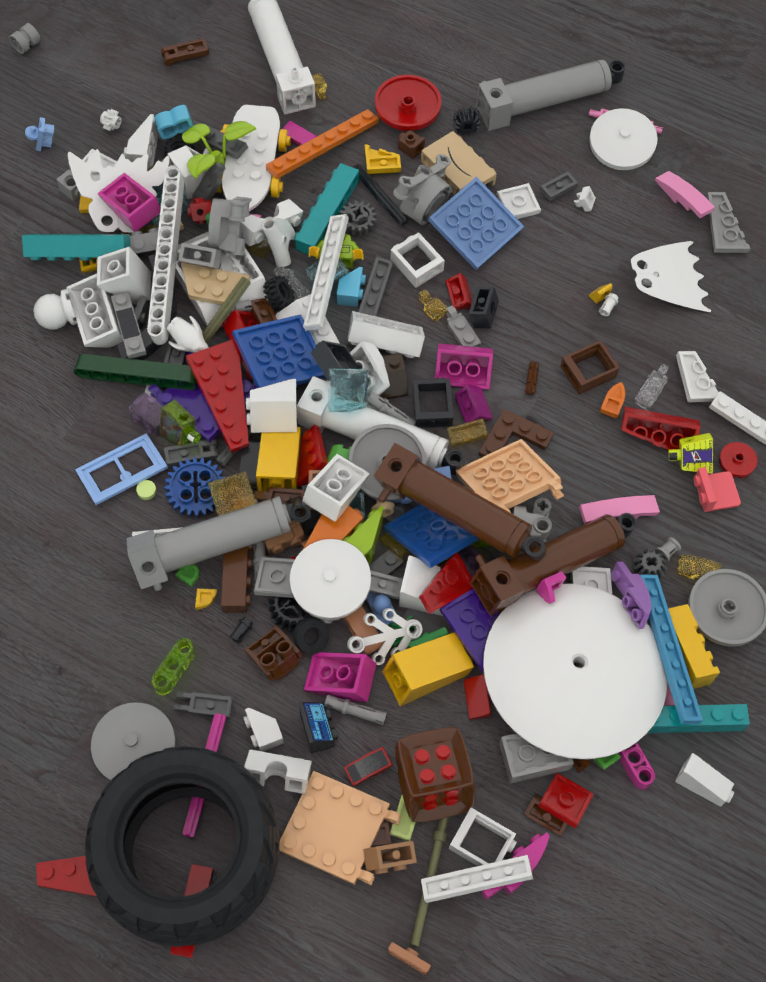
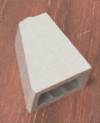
(705, 781)

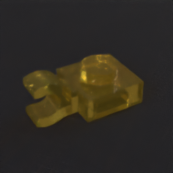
(320, 85)
(433, 307)

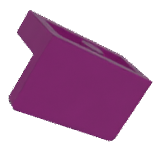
(473, 404)

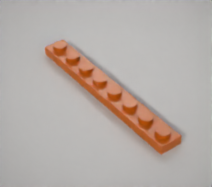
(321, 144)

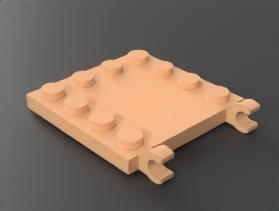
(510, 476)
(334, 827)

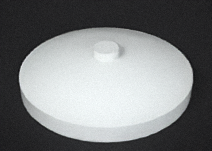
(623, 139)
(330, 579)

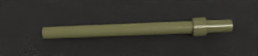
(439, 838)

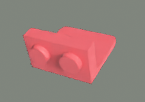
(716, 490)

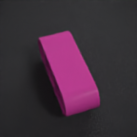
(634, 769)

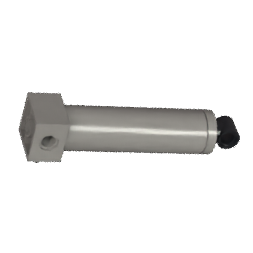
(500, 102)
(157, 555)

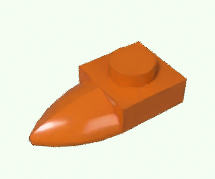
(614, 401)

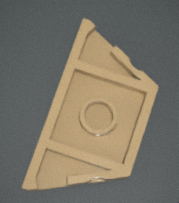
(209, 284)

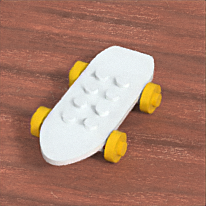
(248, 174)

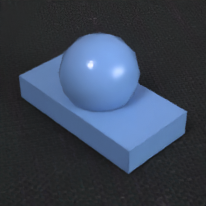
(377, 605)

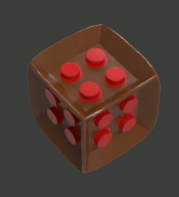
(435, 774)

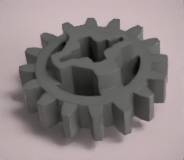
(360, 217)

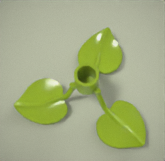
(200, 162)

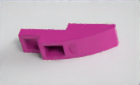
(534, 852)

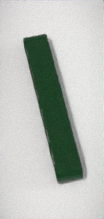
(135, 372)

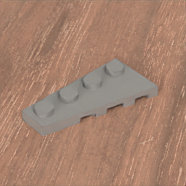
(724, 226)

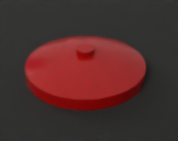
(408, 102)

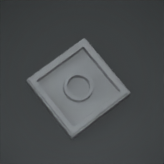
(274, 577)

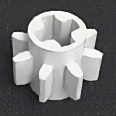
(110, 120)

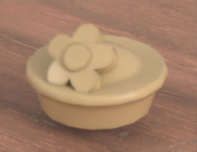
(388, 507)

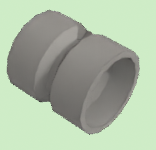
(24, 38)

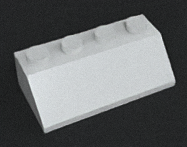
(94, 314)
(386, 334)

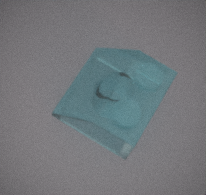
(347, 389)

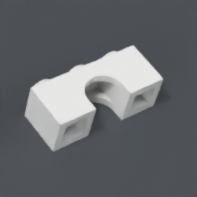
(293, 770)

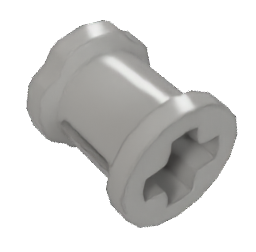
(669, 548)

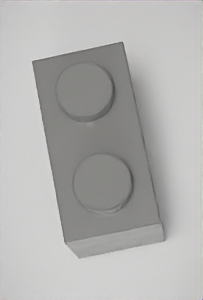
(200, 255)

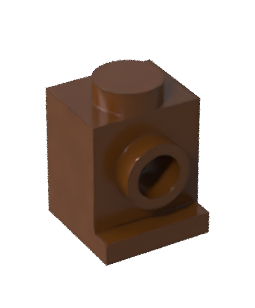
(411, 143)

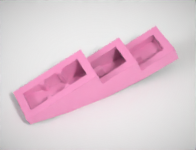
(685, 193)
(615, 507)

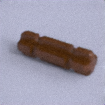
(532, 378)

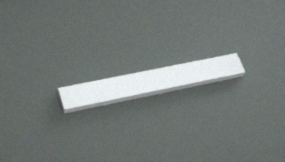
(325, 272)

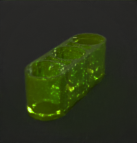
(177, 657)

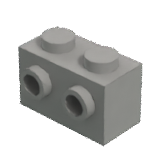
(145, 242)

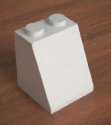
(122, 273)
(273, 408)
(415, 580)

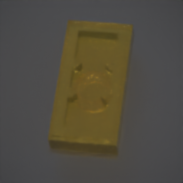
(467, 432)

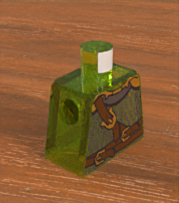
(178, 424)

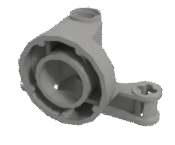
(425, 191)
(226, 223)
(537, 519)

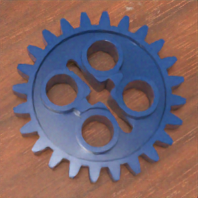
(177, 488)

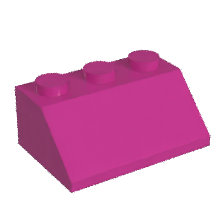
(464, 365)

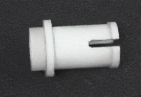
(610, 301)

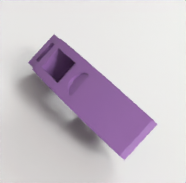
(634, 592)

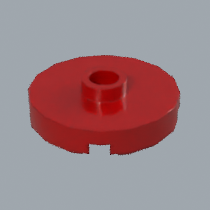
(738, 468)

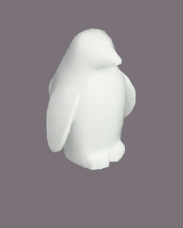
(187, 335)

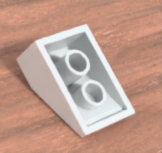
(143, 142)
(370, 359)
(335, 487)

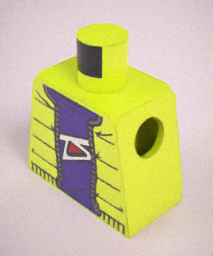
(694, 453)

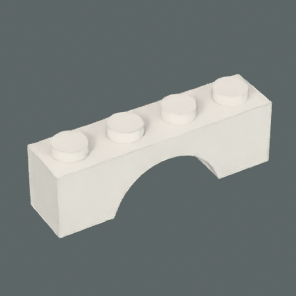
(252, 230)

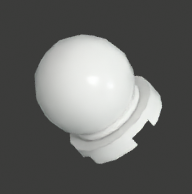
(54, 310)

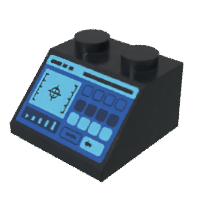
(316, 726)

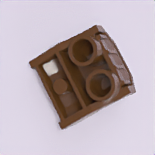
(274, 654)

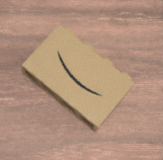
(464, 162)

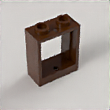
(574, 375)

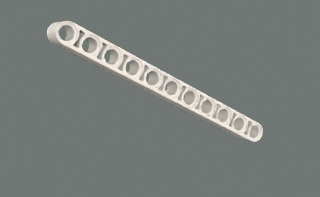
(170, 212)

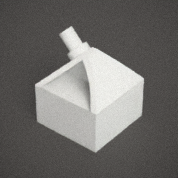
(180, 158)

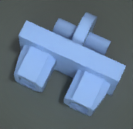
(42, 134)

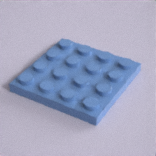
(475, 223)

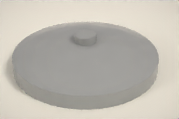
(373, 446)
(728, 607)
(129, 734)

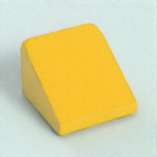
(600, 293)

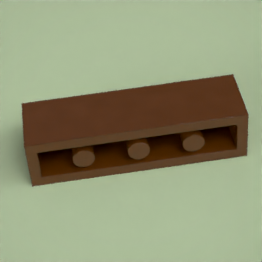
(236, 580)

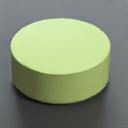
(146, 490)

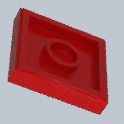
(566, 800)

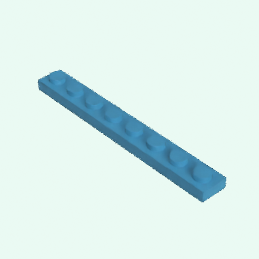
(671, 654)

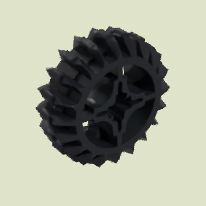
(287, 609)

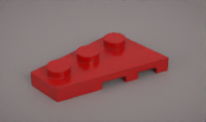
(311, 454)
(447, 585)
(65, 875)

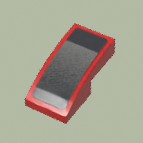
(368, 766)

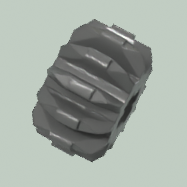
(645, 559)

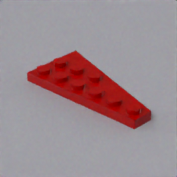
(221, 384)

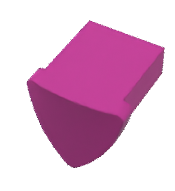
(547, 585)

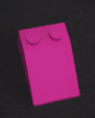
(130, 202)
(341, 675)

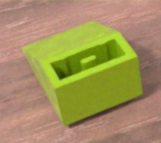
(367, 534)

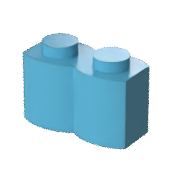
(173, 121)

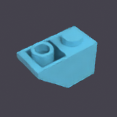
(349, 288)

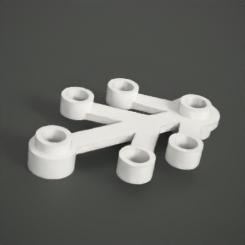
(388, 636)

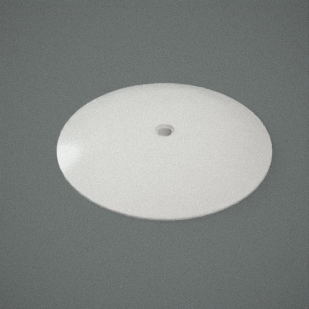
(567, 707)

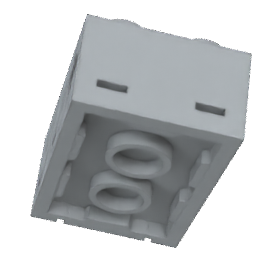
(527, 761)

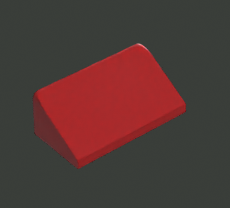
(459, 292)
(477, 697)

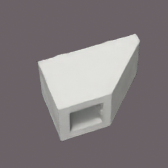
(265, 730)

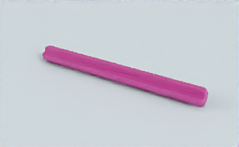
(197, 803)

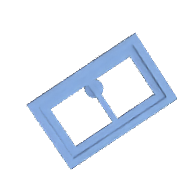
(127, 479)

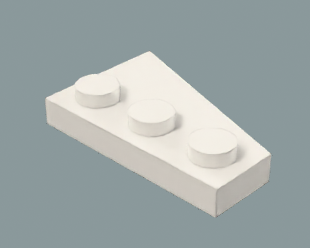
(695, 379)

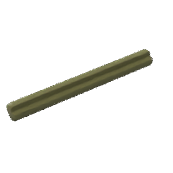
(225, 309)

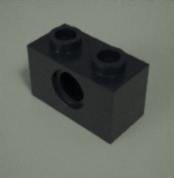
(483, 307)

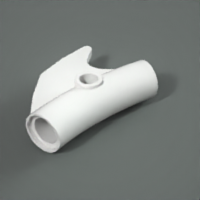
(278, 234)

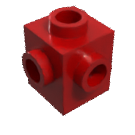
(199, 203)

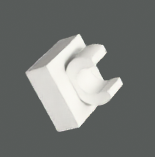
(586, 199)

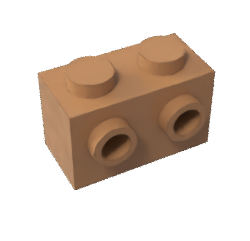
(390, 855)

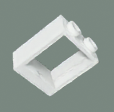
(424, 273)
(488, 823)

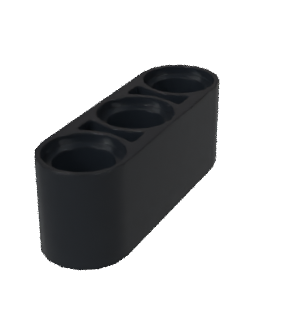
(249, 461)

